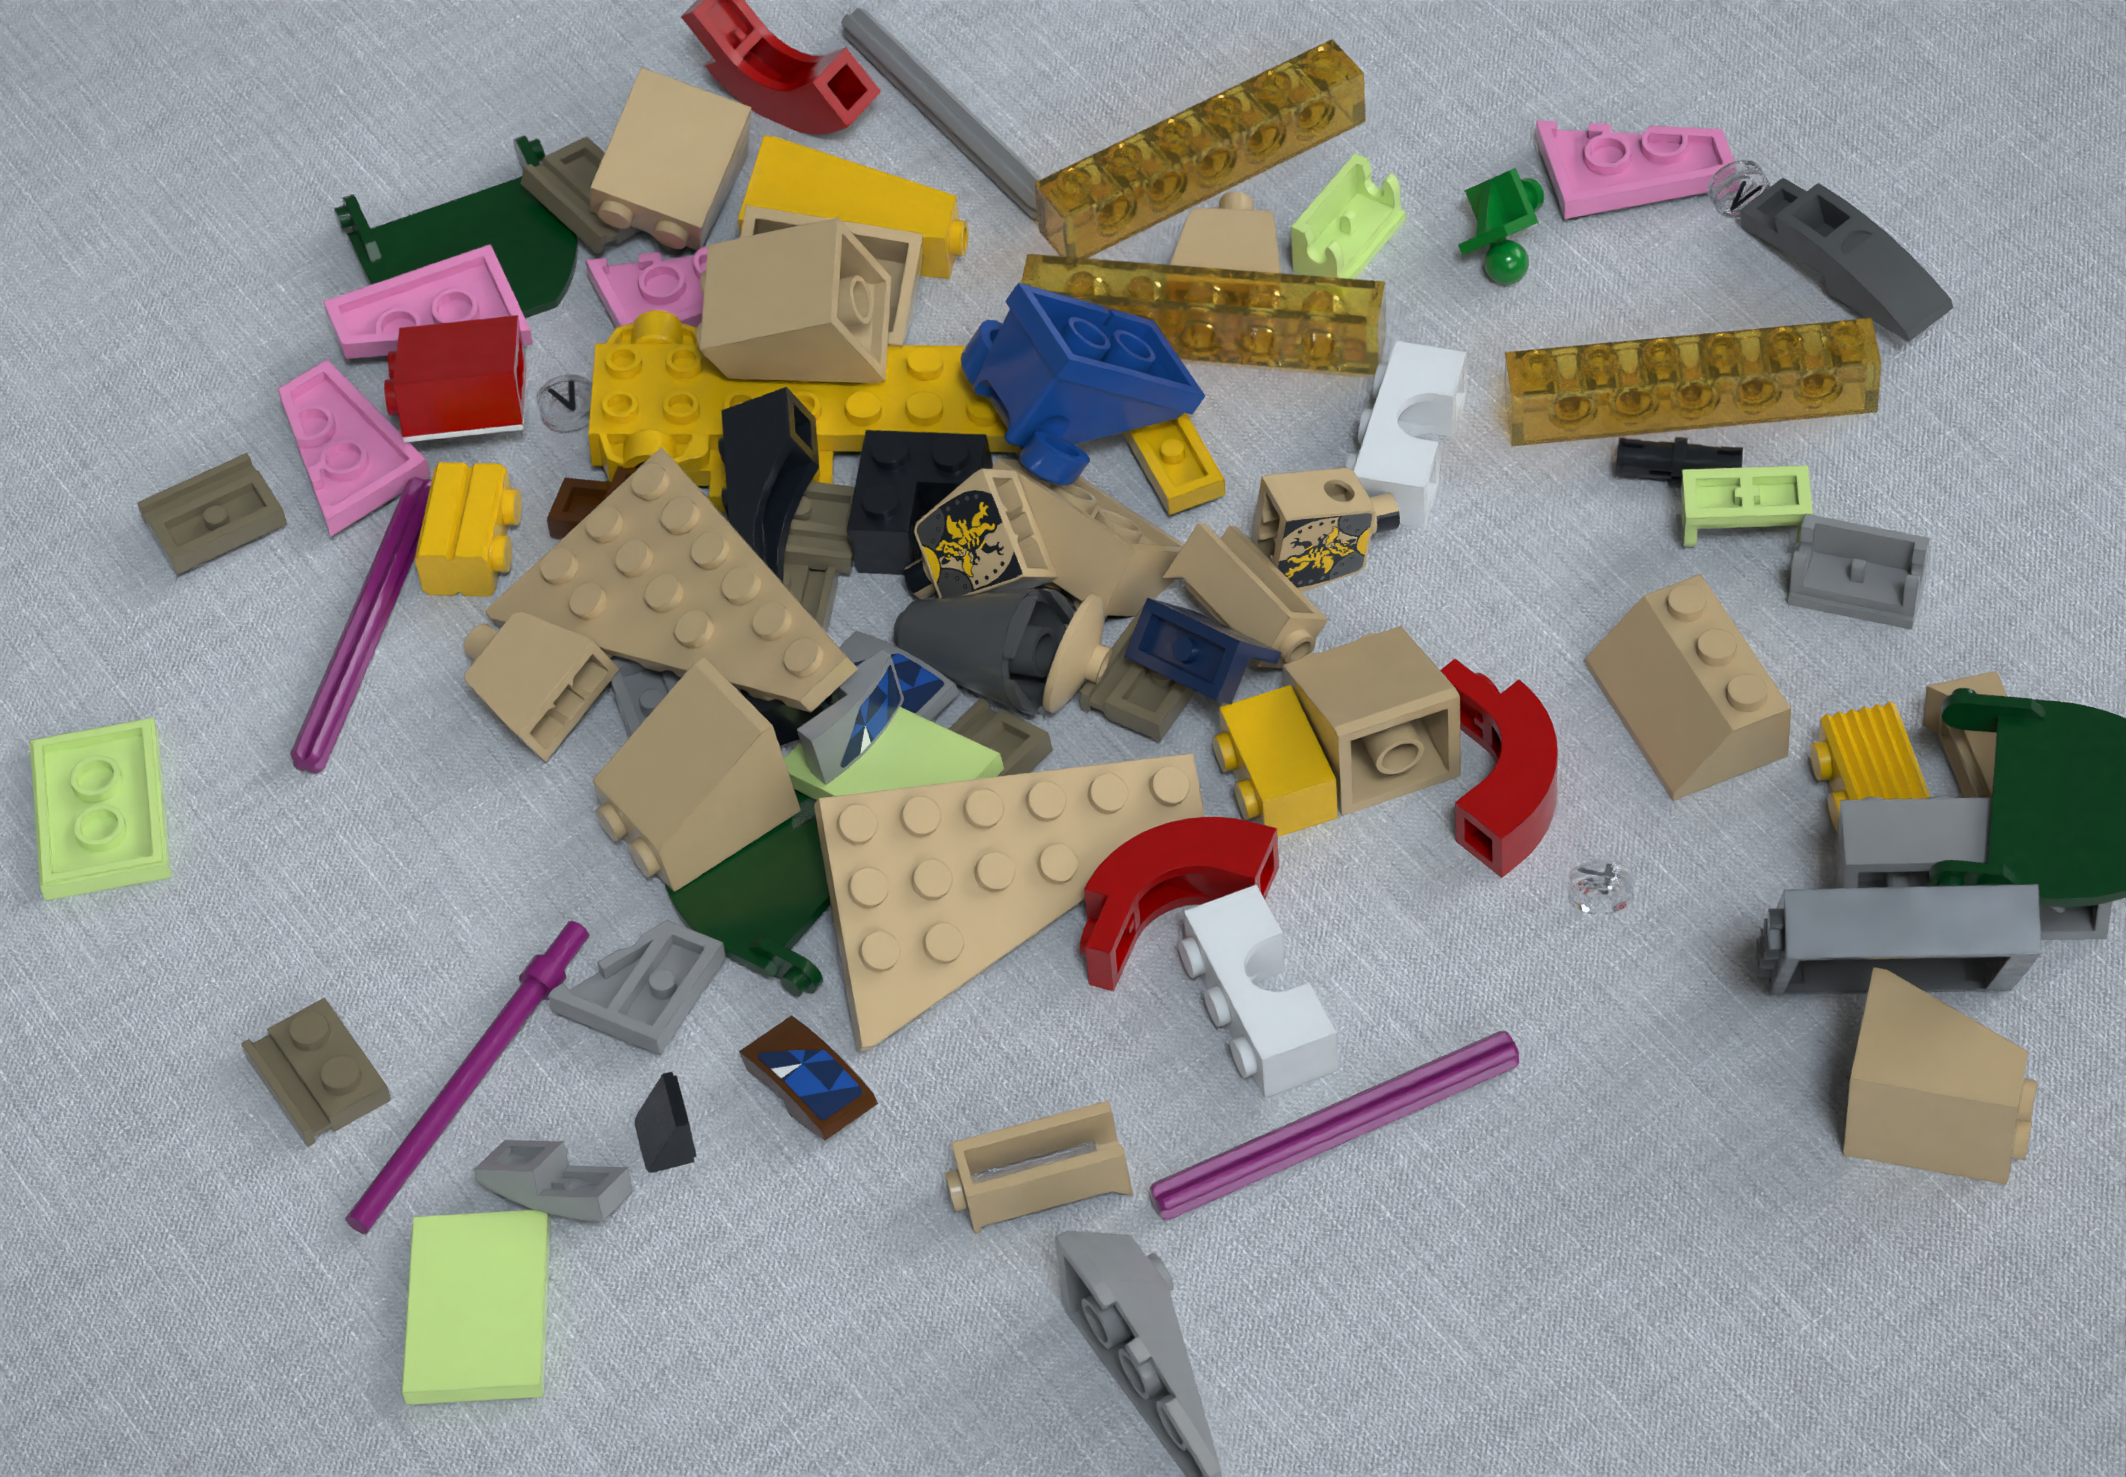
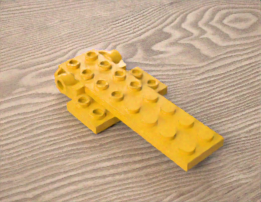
(662, 392)

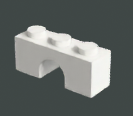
(1414, 396)
(1275, 1035)

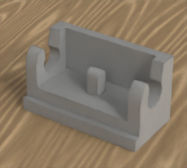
(1859, 571)

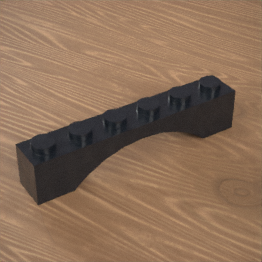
(768, 465)

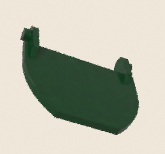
(527, 238)
(2053, 799)
(763, 903)

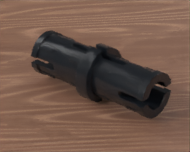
(1668, 459)

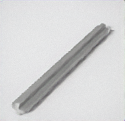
(943, 108)

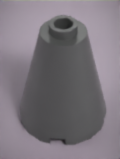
(989, 641)

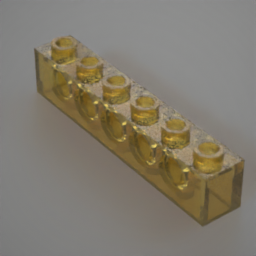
(1201, 152)
(1234, 312)
(1692, 382)

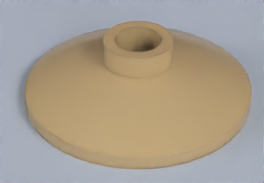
(1078, 655)

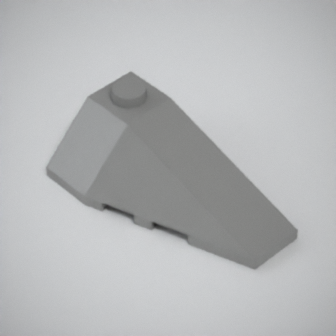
(1130, 1322)

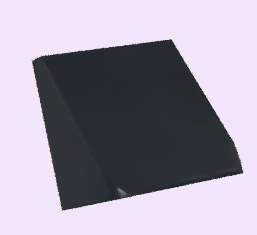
(664, 1127)

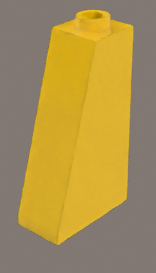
(828, 186)

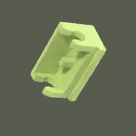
(1346, 223)
(1744, 498)

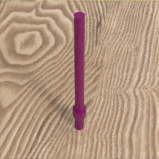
(537, 982)

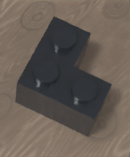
(898, 484)

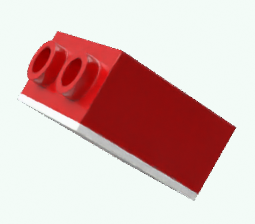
(458, 379)

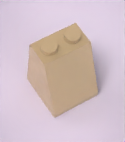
(671, 161)
(796, 306)
(1379, 717)
(695, 780)
(1935, 1087)

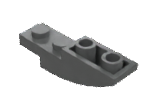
(1852, 254)

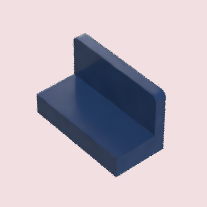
(1194, 649)

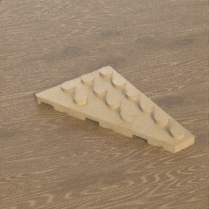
(674, 582)
(965, 871)

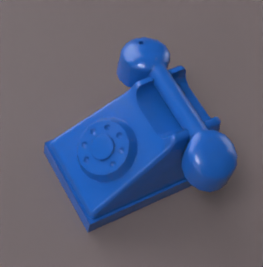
(1073, 375)

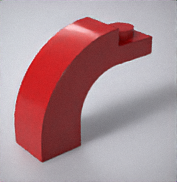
(774, 79)
(1516, 802)
(1165, 870)

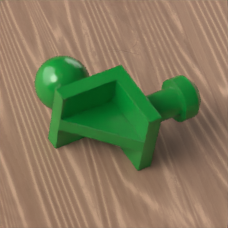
(1501, 209)

